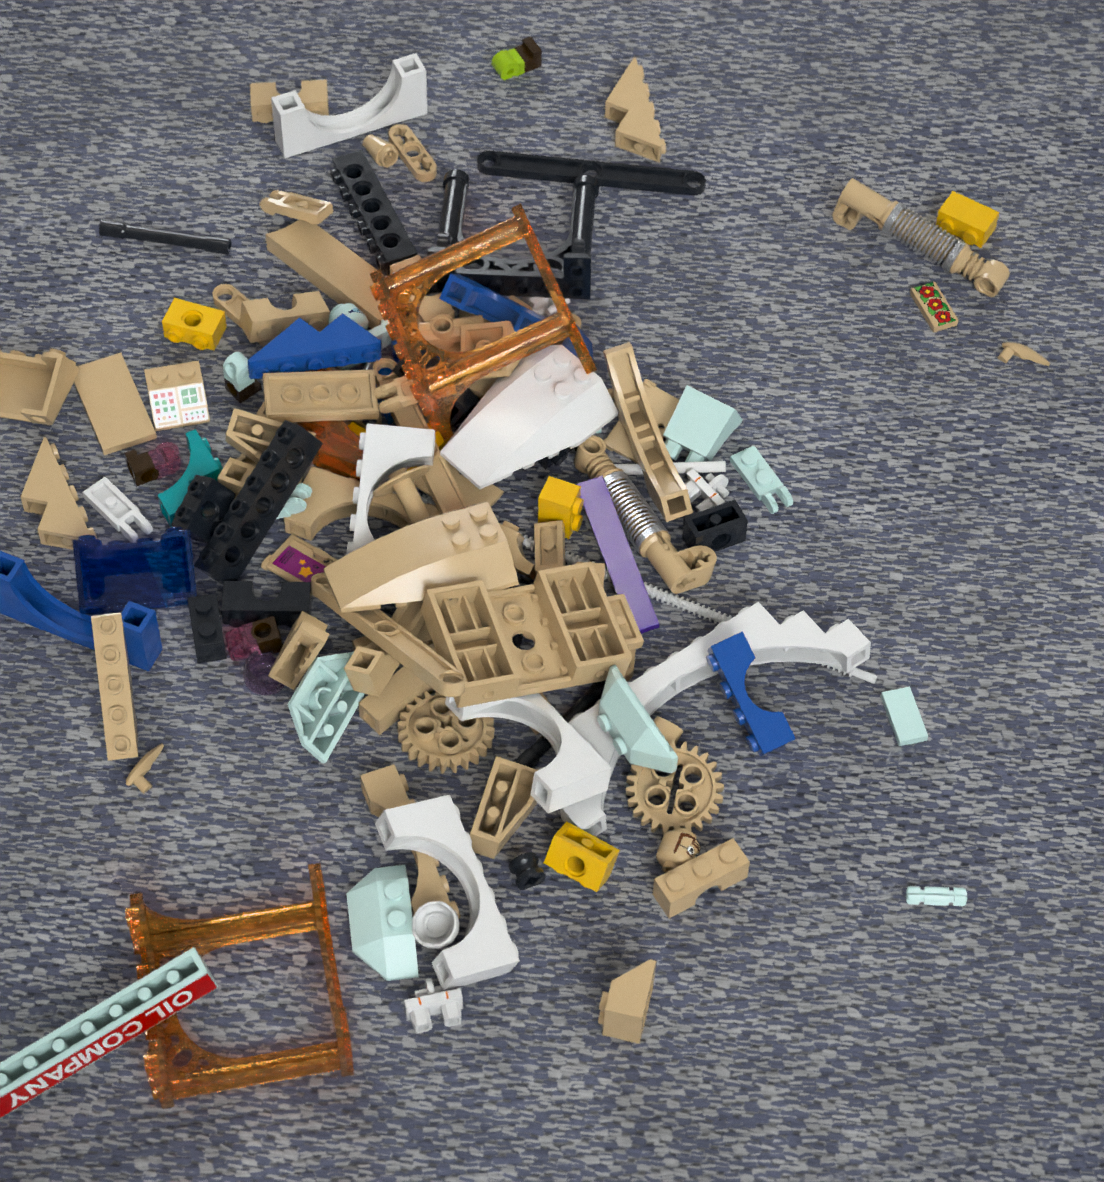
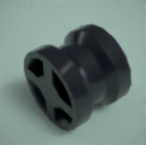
(527, 870)

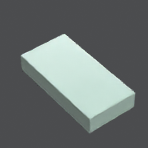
(904, 716)

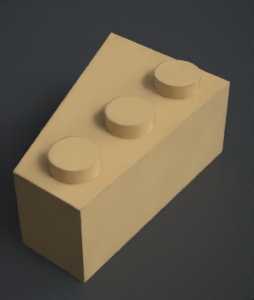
(252, 434)
(502, 806)

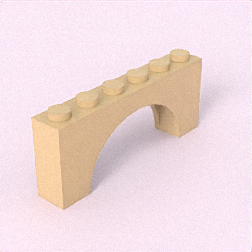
(333, 500)

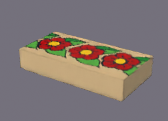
(934, 306)

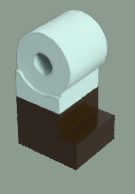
(237, 376)

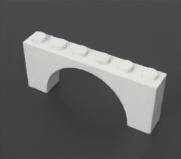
(399, 100)
(384, 452)
(577, 768)
(436, 830)

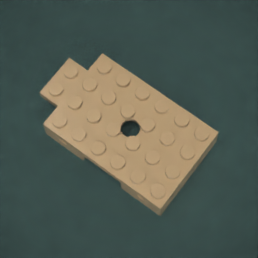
(570, 620)

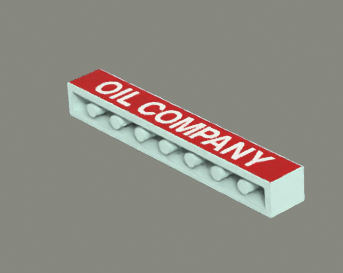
(103, 1029)

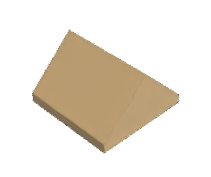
(482, 334)

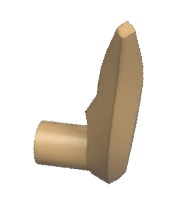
(1022, 352)
(141, 768)

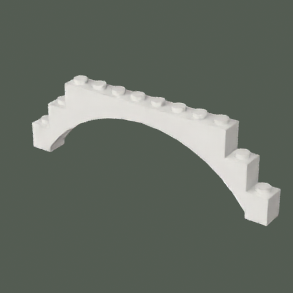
(792, 641)

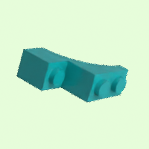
(200, 464)

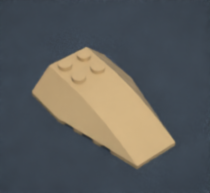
(423, 556)

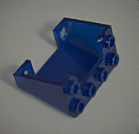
(140, 572)

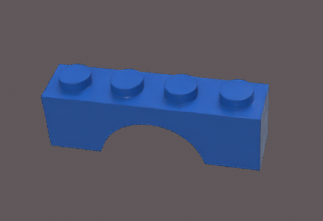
(480, 300)
(765, 728)

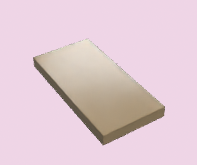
(320, 395)
(113, 404)

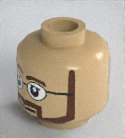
(677, 848)

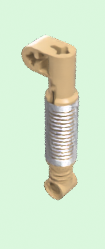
(895, 219)
(650, 537)

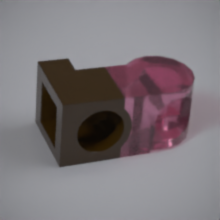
(153, 463)
(254, 636)

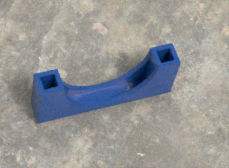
(30, 603)

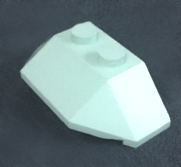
(324, 704)
(632, 726)
(383, 923)

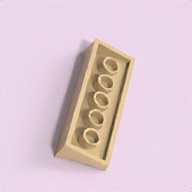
(327, 265)

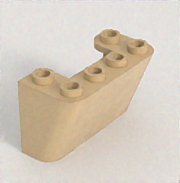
(35, 386)

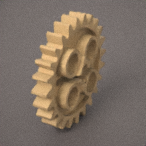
(442, 738)
(701, 794)

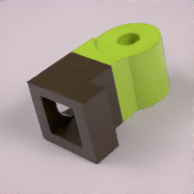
(518, 60)

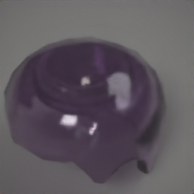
(256, 674)

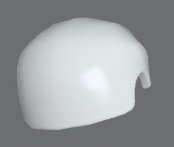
(435, 925)

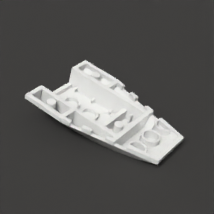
(529, 417)

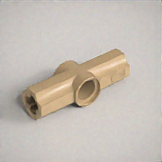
(444, 330)

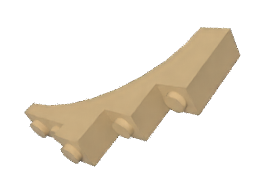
(647, 444)

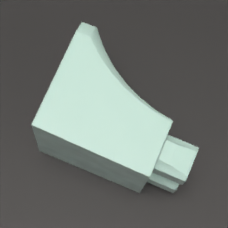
(699, 426)

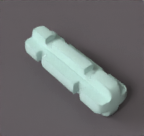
(936, 896)

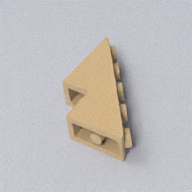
(631, 108)
(50, 496)
(115, 686)

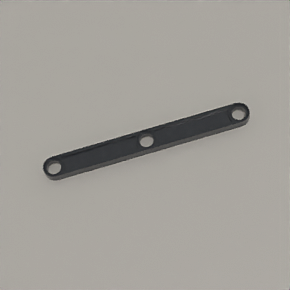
(608, 174)

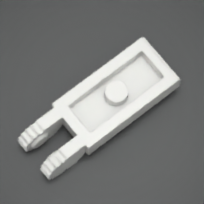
(116, 508)

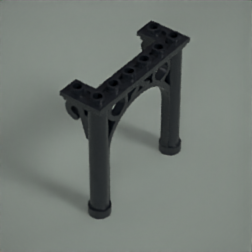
(515, 276)

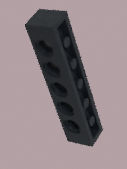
(372, 210)
(258, 503)

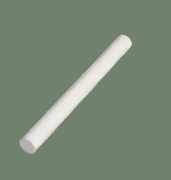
(681, 467)

